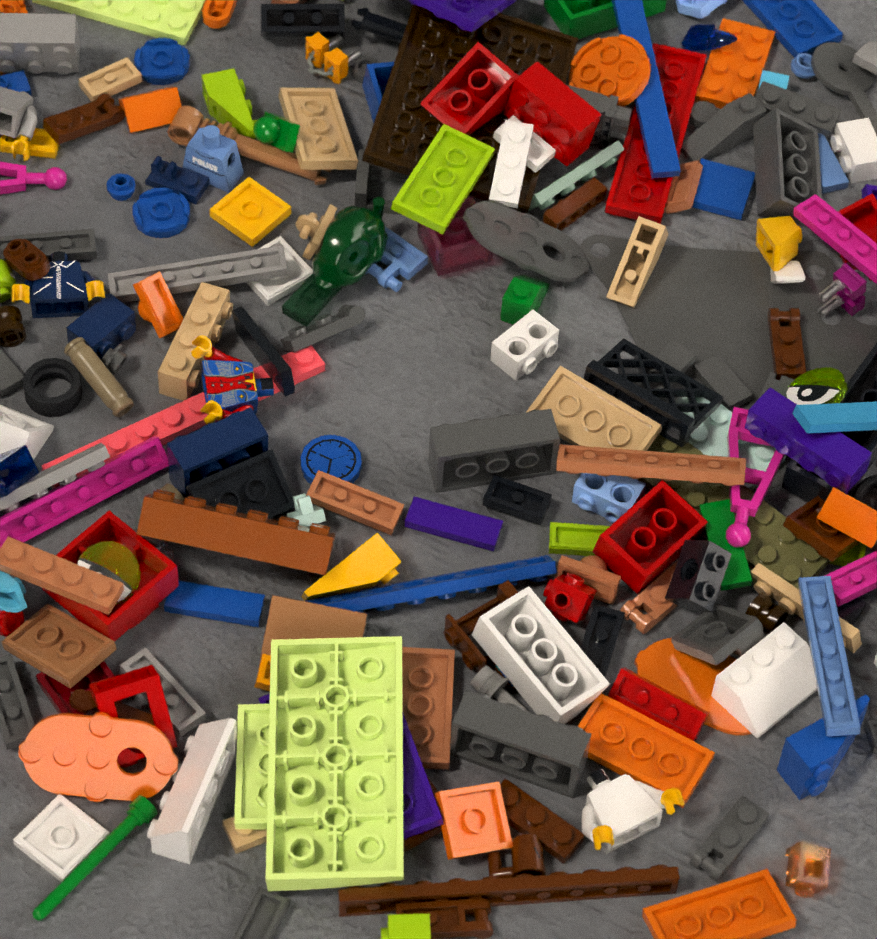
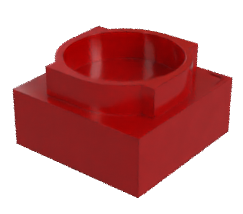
(156, 582)

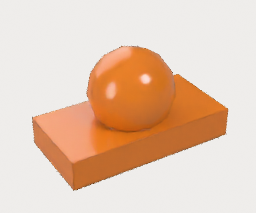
(158, 305)

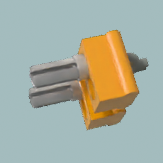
(335, 61)

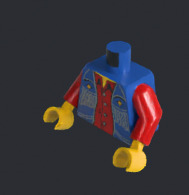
(227, 382)

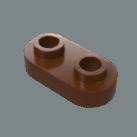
(26, 259)

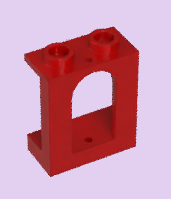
(127, 685)

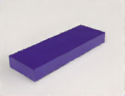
(453, 523)

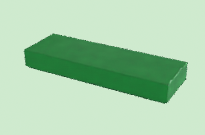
(719, 519)

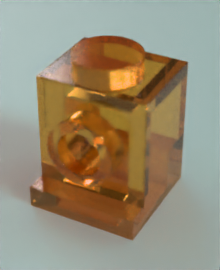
(811, 861)

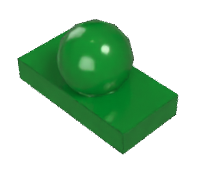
(276, 131)

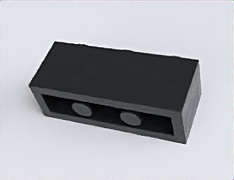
(302, 20)

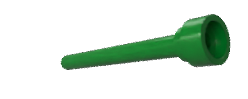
(140, 812)

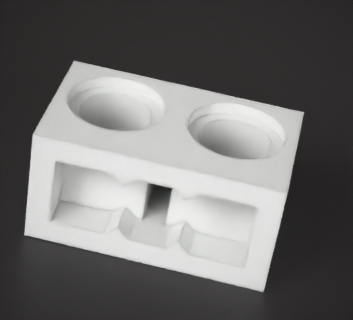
(524, 345)

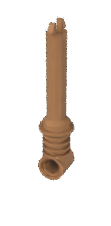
(189, 120)

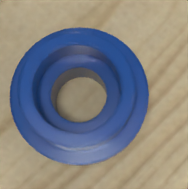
(121, 186)

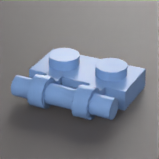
(401, 259)

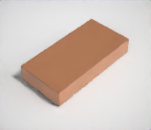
(684, 187)

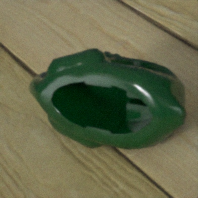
(350, 246)

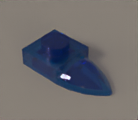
(706, 37)

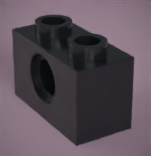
(698, 575)

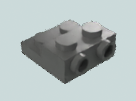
(719, 634)

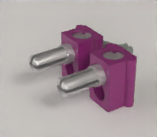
(845, 291)

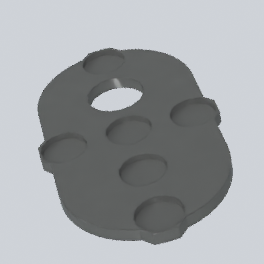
(522, 239)

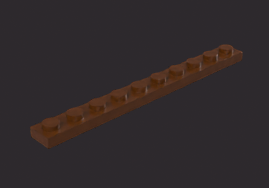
(514, 891)

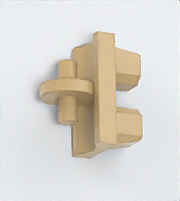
(310, 226)

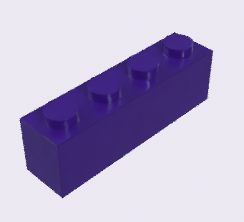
(828, 454)

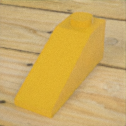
(360, 570)

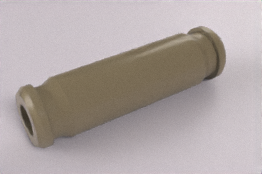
(98, 377)

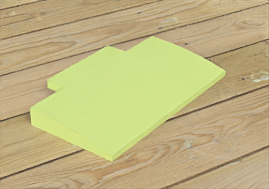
(326, 763)

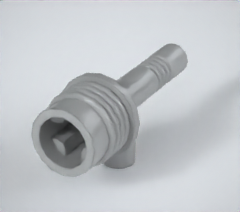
(493, 685)

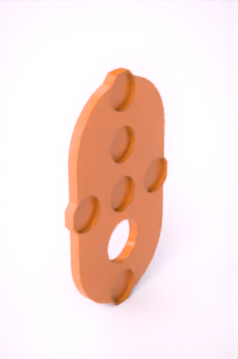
(688, 679)
(81, 752)

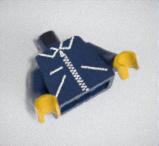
(61, 291)

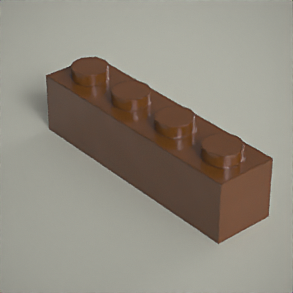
(575, 205)

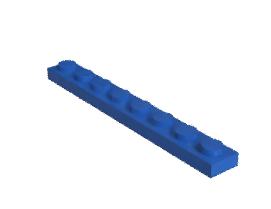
(442, 586)

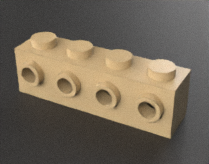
(205, 317)

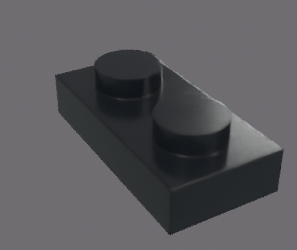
(517, 499)

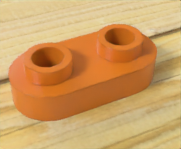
(218, 12)

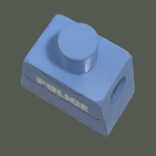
(214, 157)

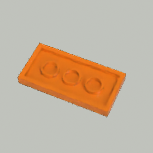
(737, 66)
(643, 748)
(730, 910)

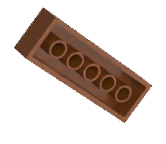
(236, 533)

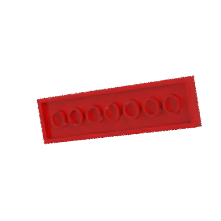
(633, 189)

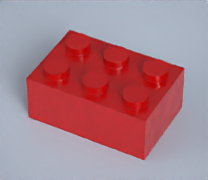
(554, 110)
(649, 536)

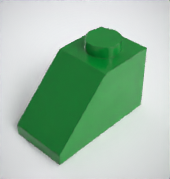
(522, 297)

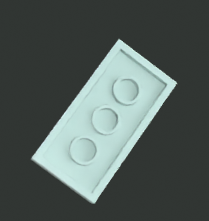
(712, 439)

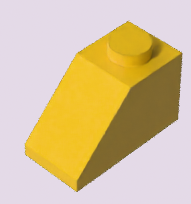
(778, 240)

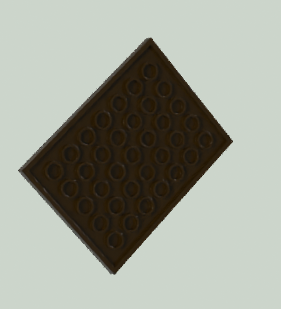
(425, 57)

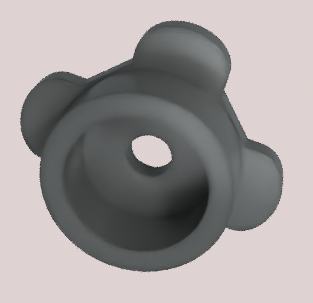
(114, 359)

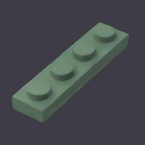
(583, 171)

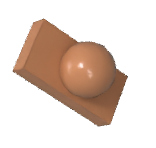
(595, 575)

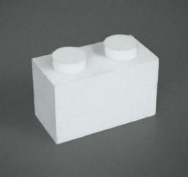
(857, 149)

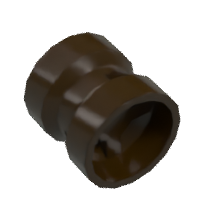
(11, 330)
(768, 614)

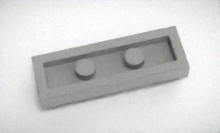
(182, 708)

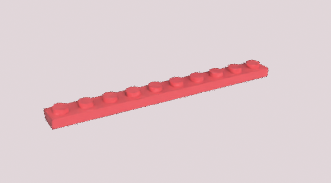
(186, 415)

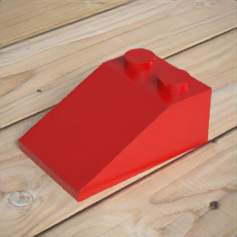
(471, 91)

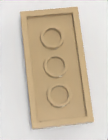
(323, 133)
(592, 416)

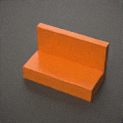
(150, 108)
(850, 517)

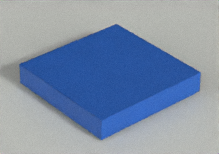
(723, 189)

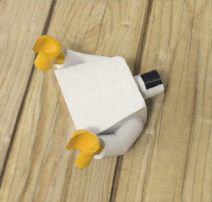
(623, 809)

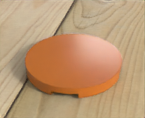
(612, 67)

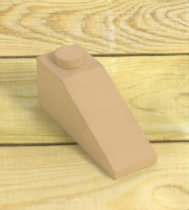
(638, 261)

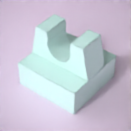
(306, 512)

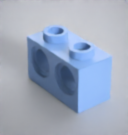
(607, 494)

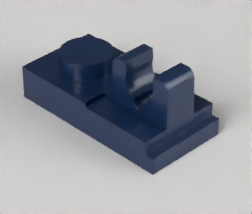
(179, 179)

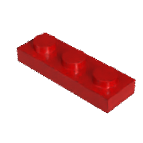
(658, 704)

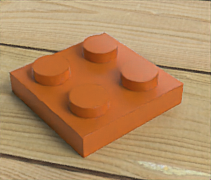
(473, 820)

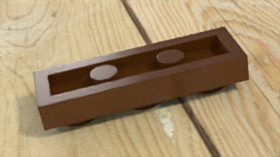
(532, 817)

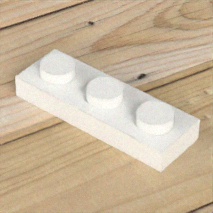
(511, 163)

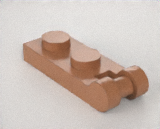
(651, 601)

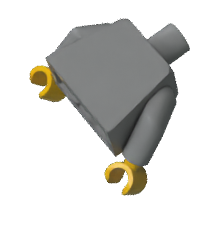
(18, 119)

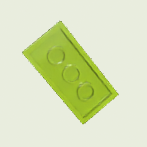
(442, 179)

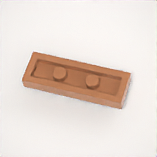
(355, 502)

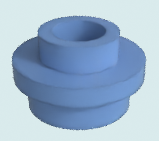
(802, 66)

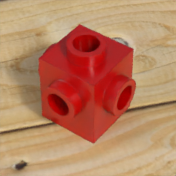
(568, 597)

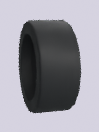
(47, 369)

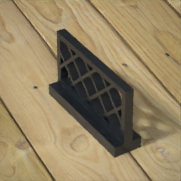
(674, 423)

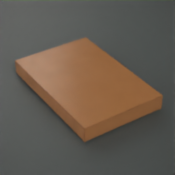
(308, 620)
(59, 645)

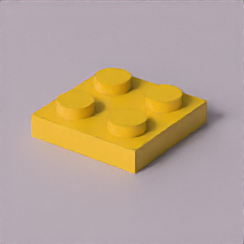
(250, 211)

